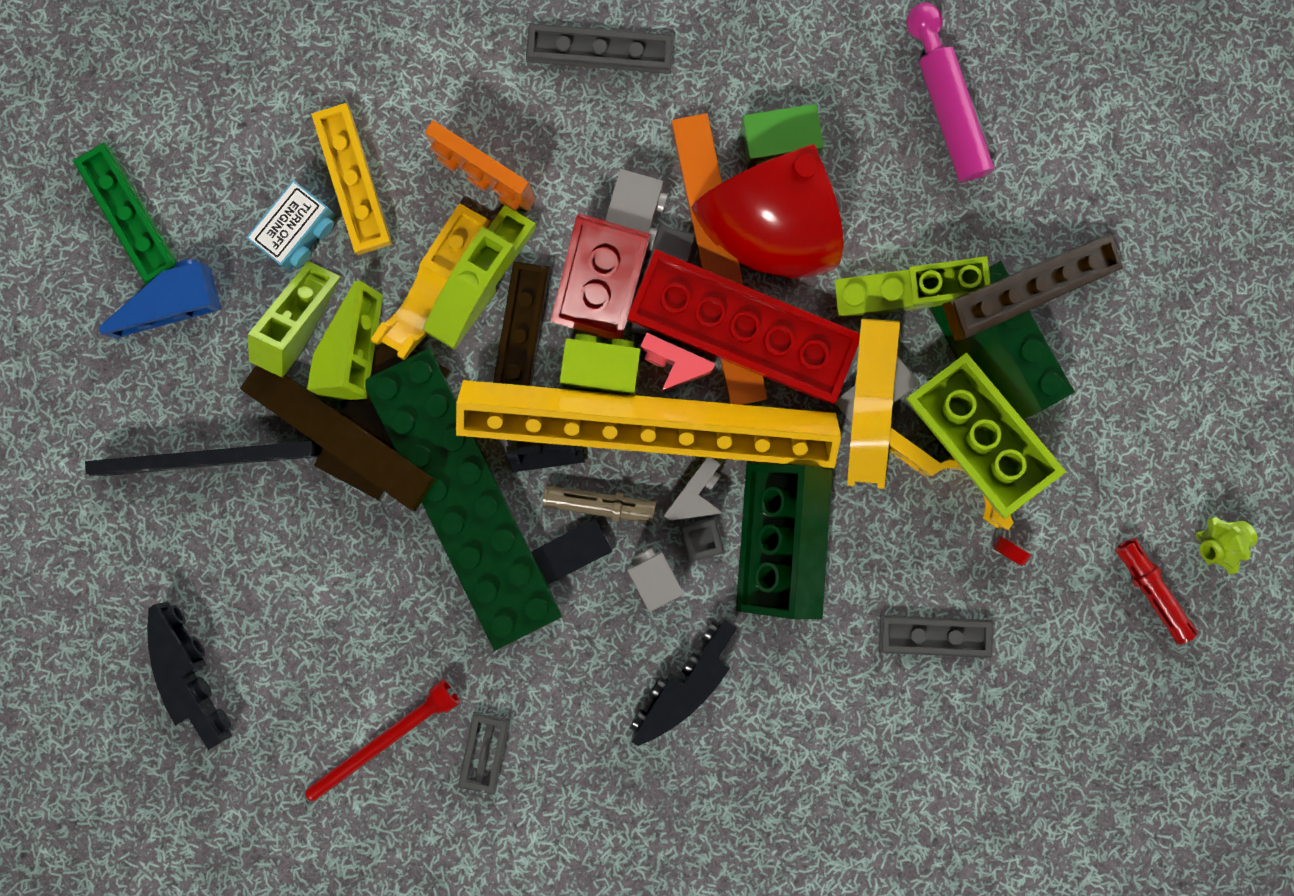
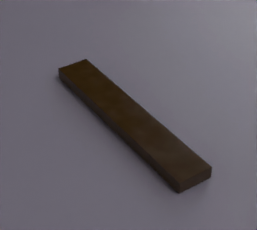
(1031, 287)
(340, 436)

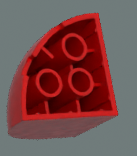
(777, 216)

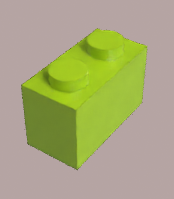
(600, 365)

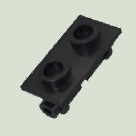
(533, 455)

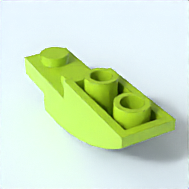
(476, 275)
(910, 289)

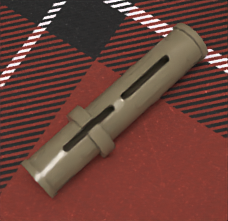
(599, 504)

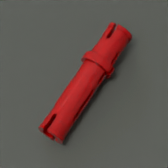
(1152, 585)

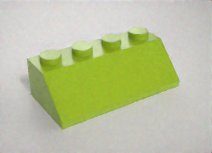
(985, 435)

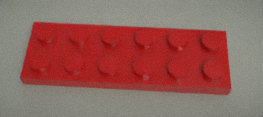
(744, 327)

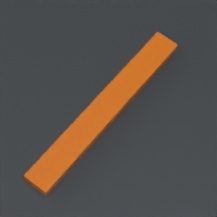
(699, 175)

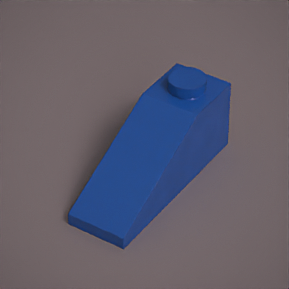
(167, 299)

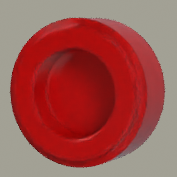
(1011, 551)

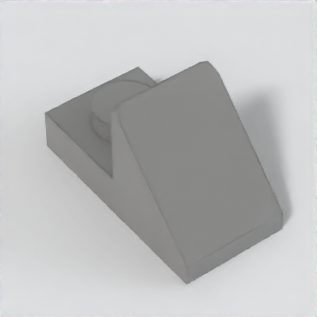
(688, 502)

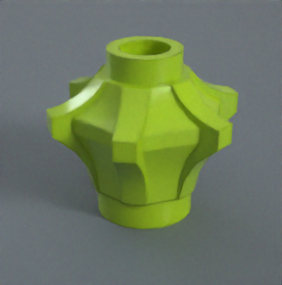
(1227, 543)

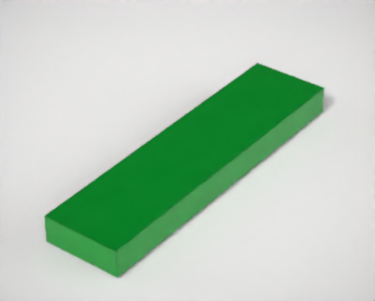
(125, 212)

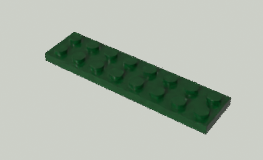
(464, 501)

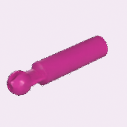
(949, 96)

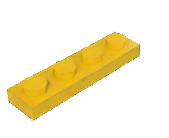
(351, 179)

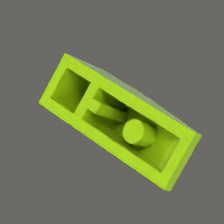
(291, 319)
(346, 349)

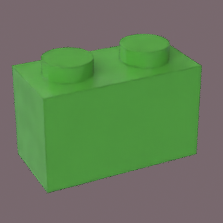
(779, 132)

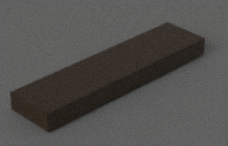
(522, 324)

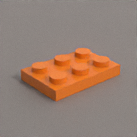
(479, 167)

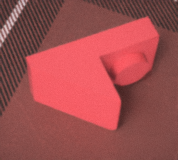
(686, 365)

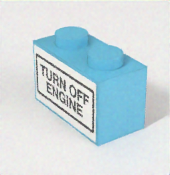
(292, 227)

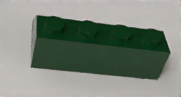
(1013, 358)
(784, 541)

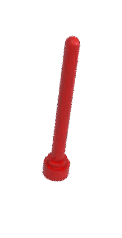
(436, 702)

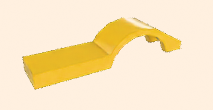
(406, 326)
(873, 402)
(929, 466)

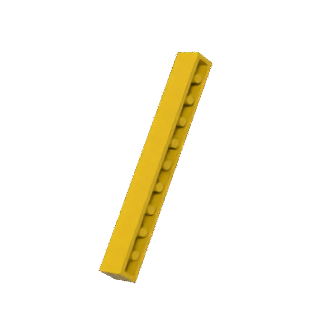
(647, 424)

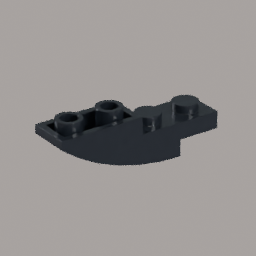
(173, 663)
(679, 698)

